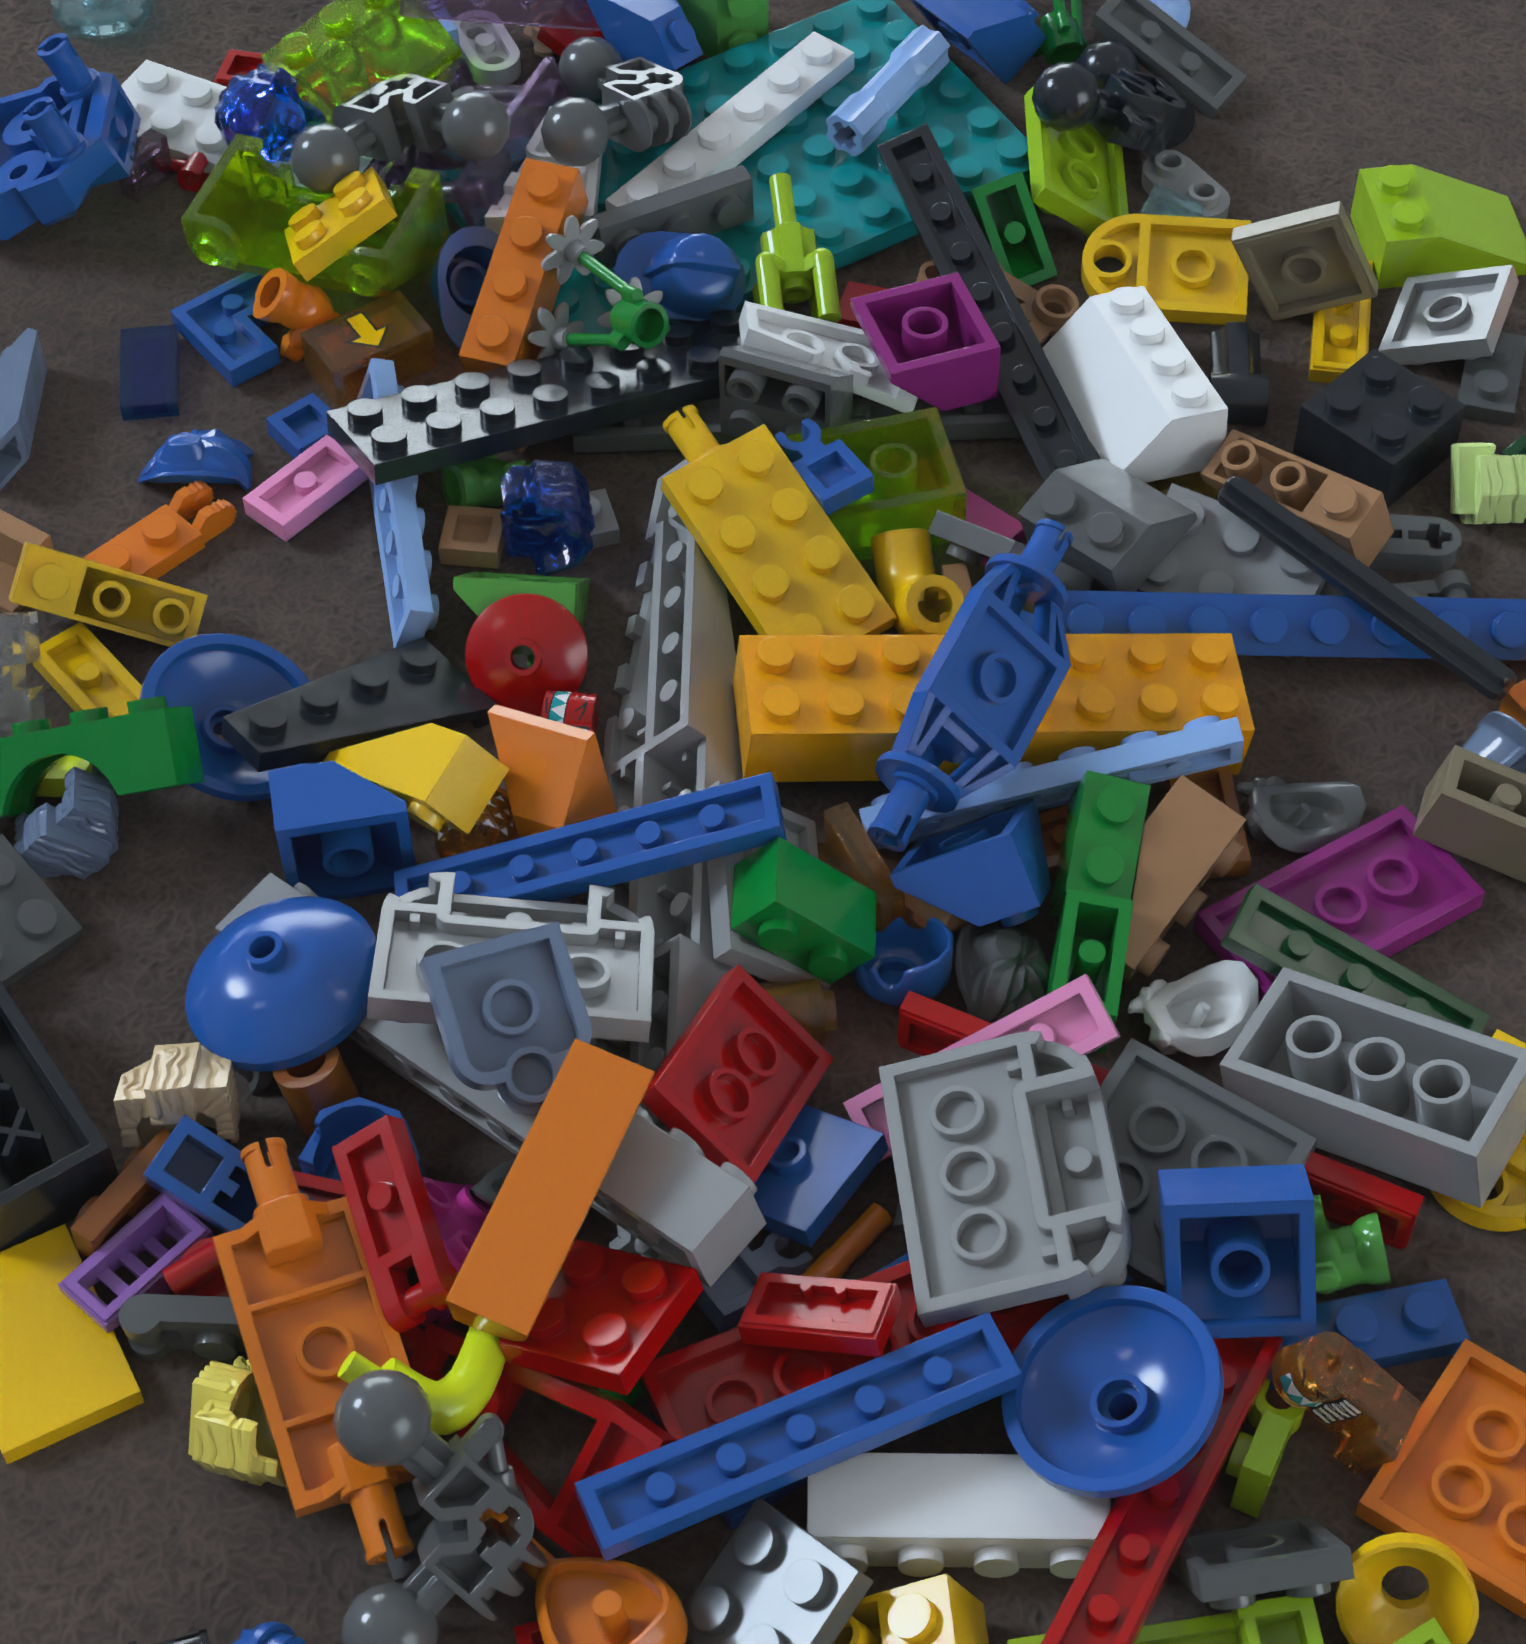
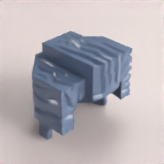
(75, 834)

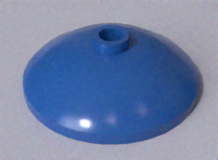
(218, 678)
(282, 983)
(1092, 1363)

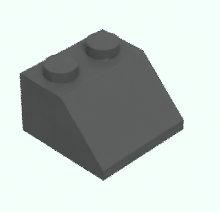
(1115, 520)

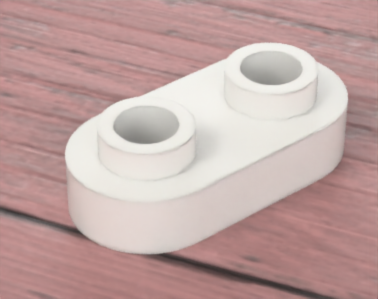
(489, 52)

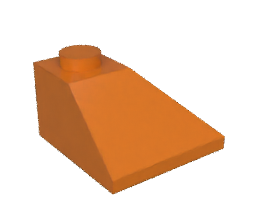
(552, 773)

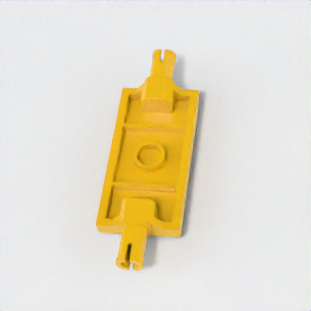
(769, 535)

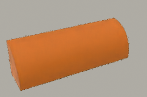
(548, 1192)

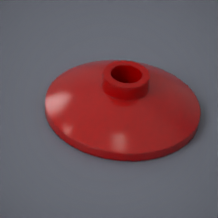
(542, 626)

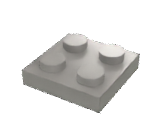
(1449, 315)

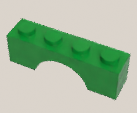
(136, 751)

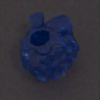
(266, 108)

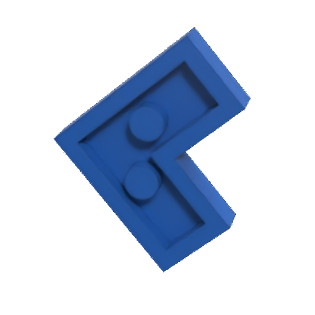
(226, 332)

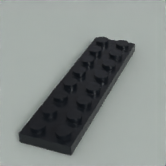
(531, 401)

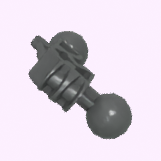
(638, 110)
(398, 114)
(386, 1423)

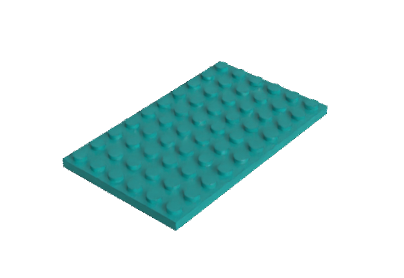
(836, 194)

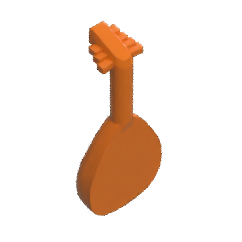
(602, 1601)

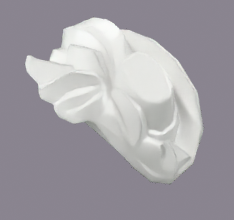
(1200, 1010)

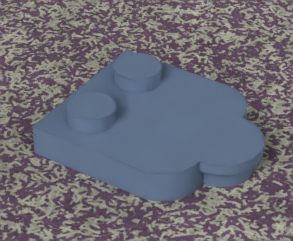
(508, 1012)

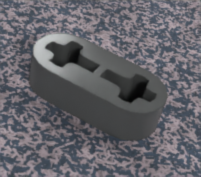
(1410, 549)

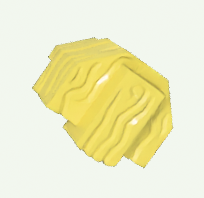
(230, 1426)

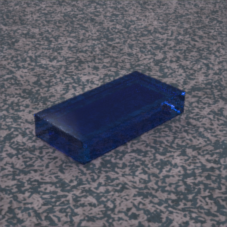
(149, 372)

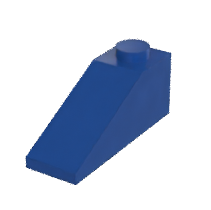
(204, 1176)

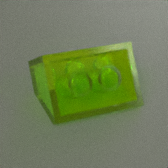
(357, 45)

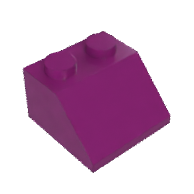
(932, 341)

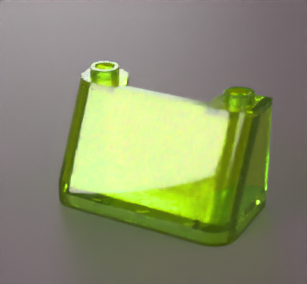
(248, 204)

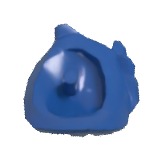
(200, 456)

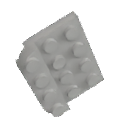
(604, 941)
(1005, 1176)

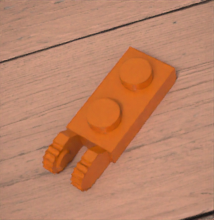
(165, 536)

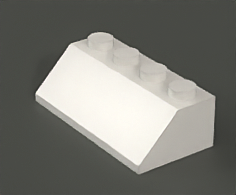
(1137, 387)

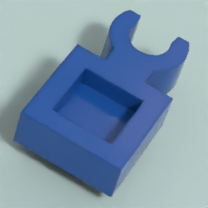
(828, 471)

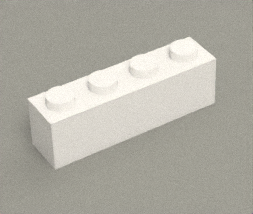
(950, 1513)

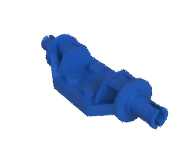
(980, 688)

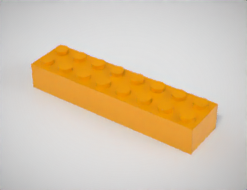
(837, 701)

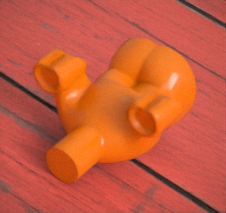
(293, 305)

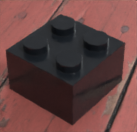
(1379, 426)

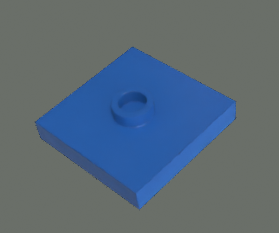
(815, 1173)

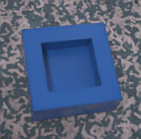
(299, 425)

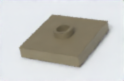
(1305, 261)

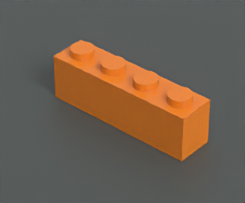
(514, 280)

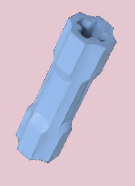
(866, 112)

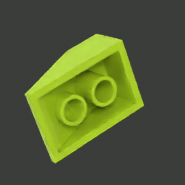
(1432, 224)

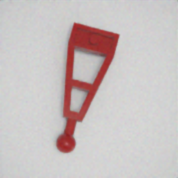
(616, 1437)

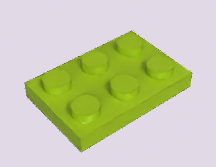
(1074, 173)

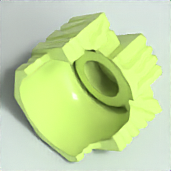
(1486, 484)

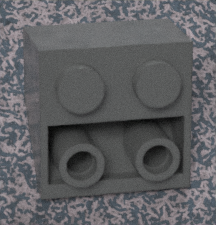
(779, 392)

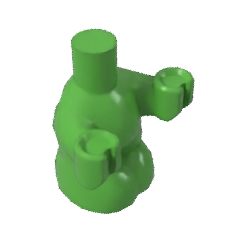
(476, 481)
(1348, 1253)

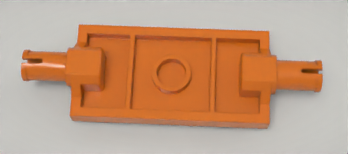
(301, 1311)

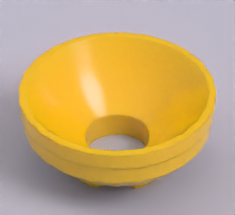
(1375, 1617)

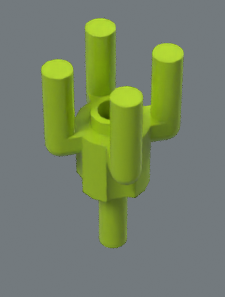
(791, 264)

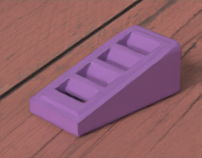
(139, 1235)

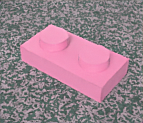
(304, 489)

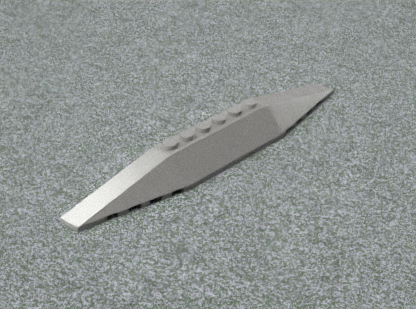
(669, 741)

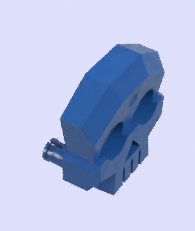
(62, 140)

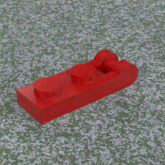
(395, 1222)

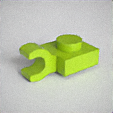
(1258, 1456)

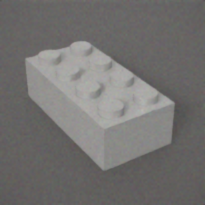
(1383, 1084)

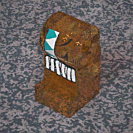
(1348, 1396)

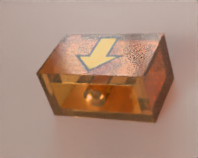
(386, 329)

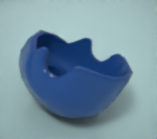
(907, 961)

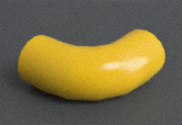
(909, 583)

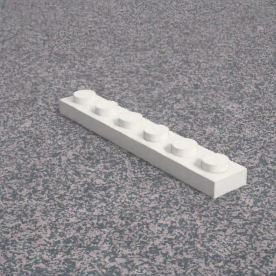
(745, 119)

